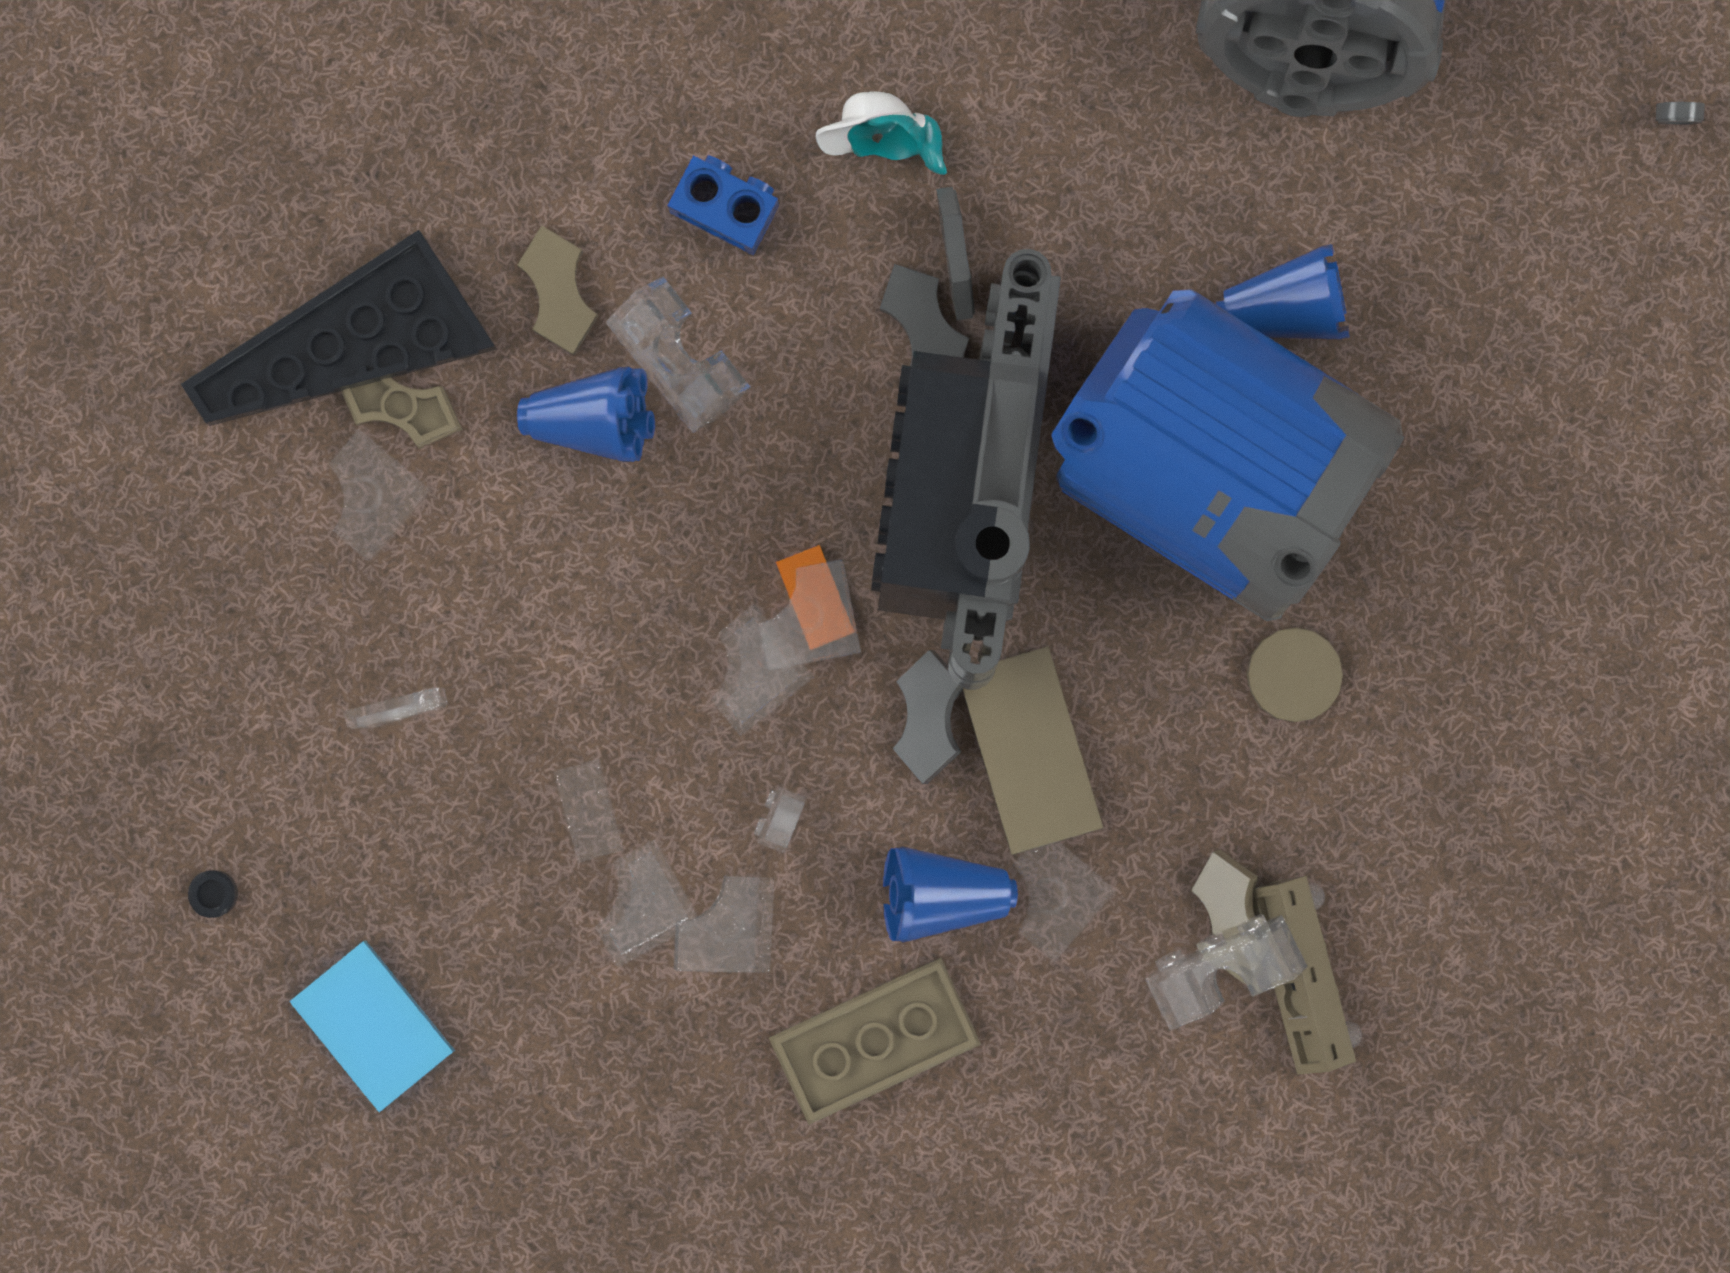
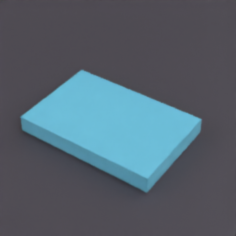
(372, 1026)

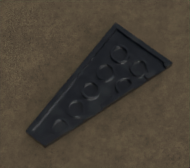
(370, 325)

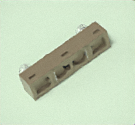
(1310, 1002)

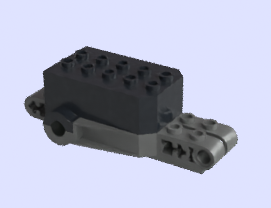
(969, 473)

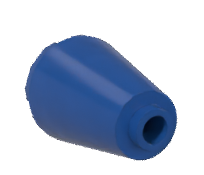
(1293, 299)
(941, 894)

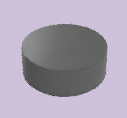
(1680, 113)

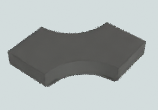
(956, 253)
(914, 304)
(927, 738)

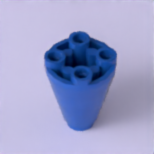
(592, 414)

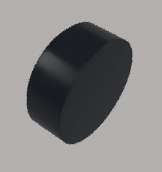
(212, 893)

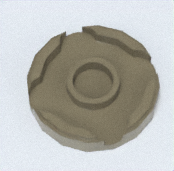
(1294, 674)

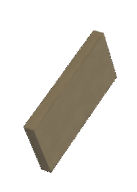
(1032, 754)
(874, 1041)

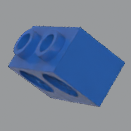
(718, 214)

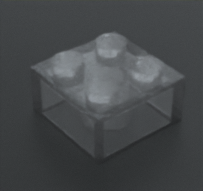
(781, 819)

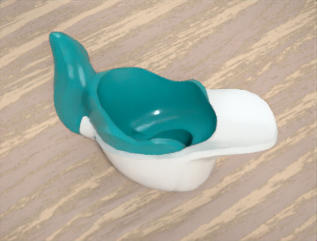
(902, 131)

